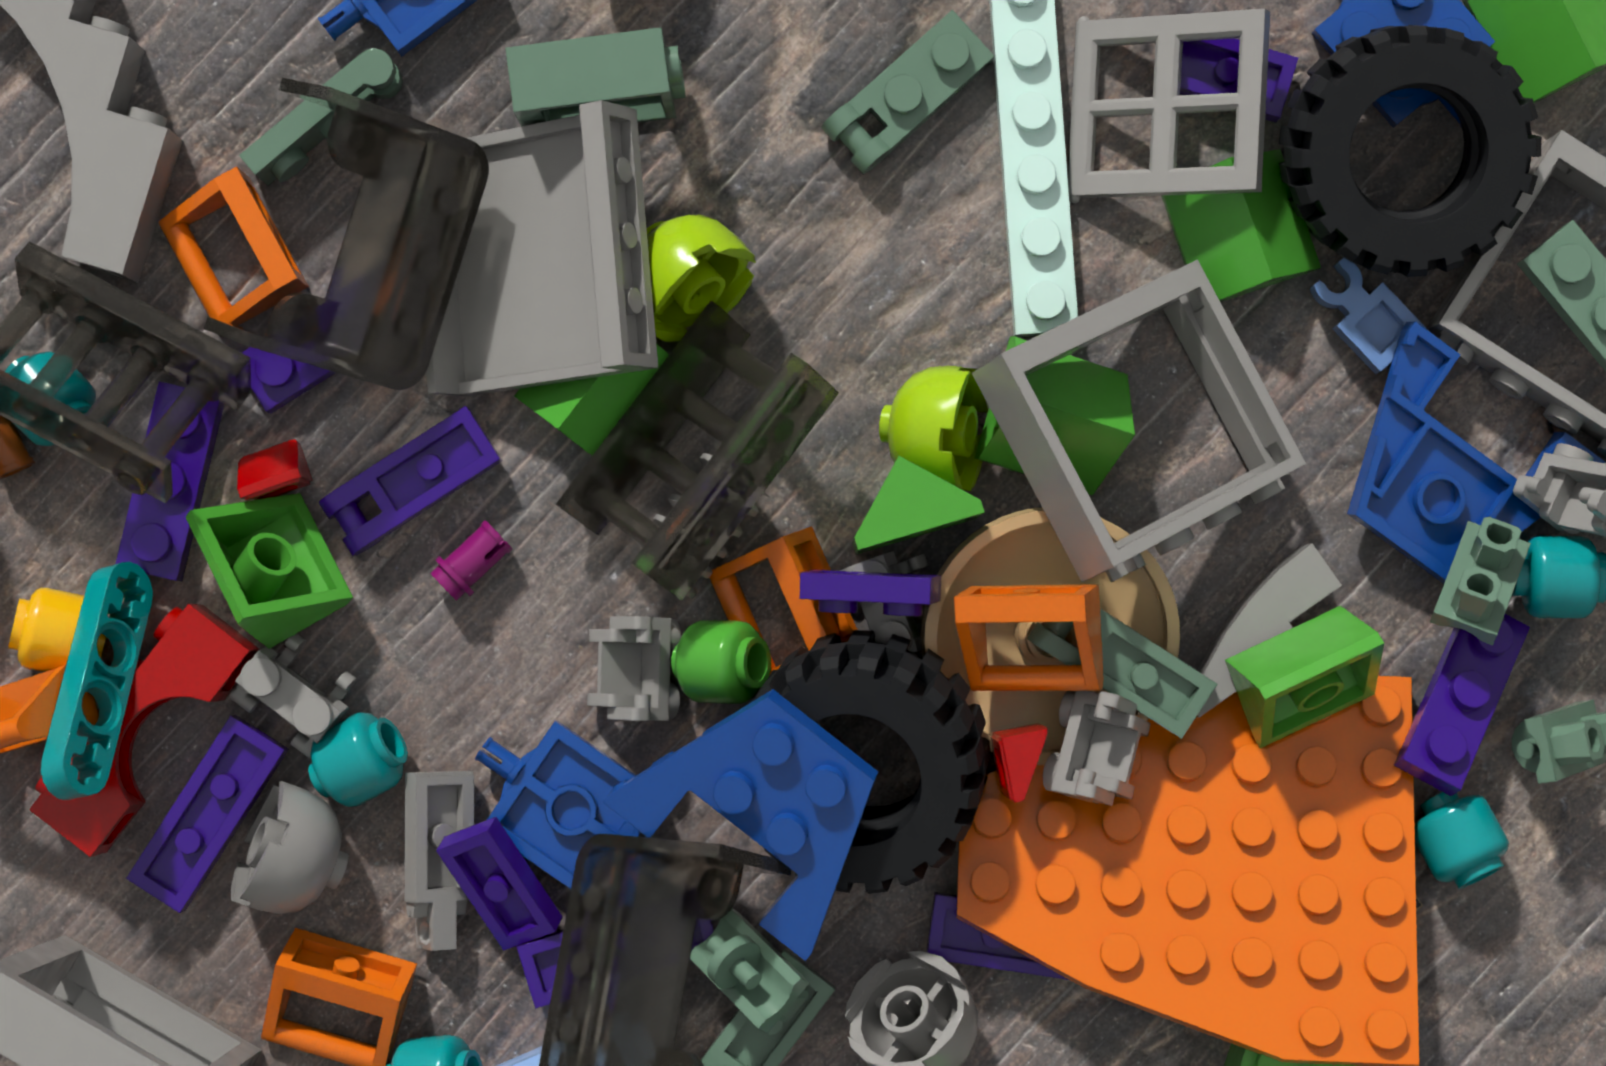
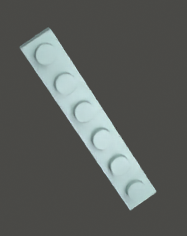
(1033, 165)

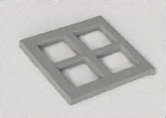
(1168, 34)

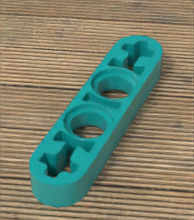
(106, 683)

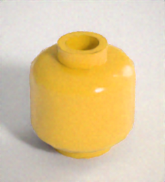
(46, 629)

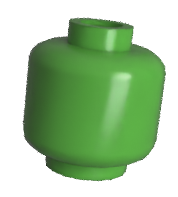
(721, 662)

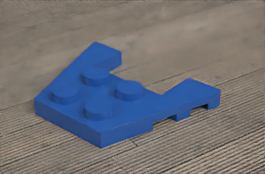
(1420, 476)
(778, 784)

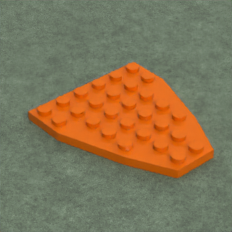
(1232, 887)

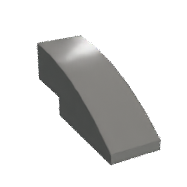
(1265, 612)

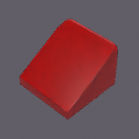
(273, 471)
(1016, 757)

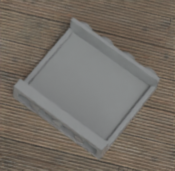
(553, 261)

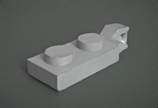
(434, 808)

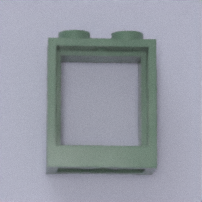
(618, 68)

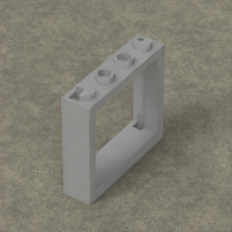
(1586, 174)
(1227, 377)
(83, 1010)

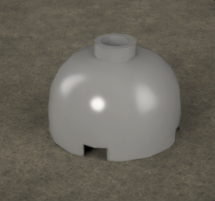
(290, 852)
(912, 1013)

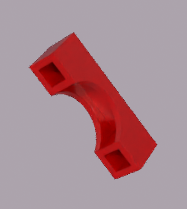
(193, 659)

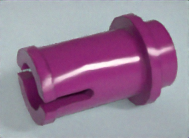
(470, 561)

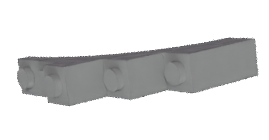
(117, 159)

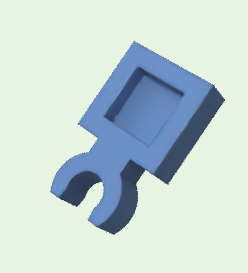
(1370, 320)

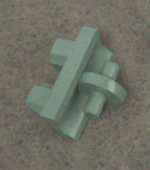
(1481, 579)
(1561, 741)
(751, 972)

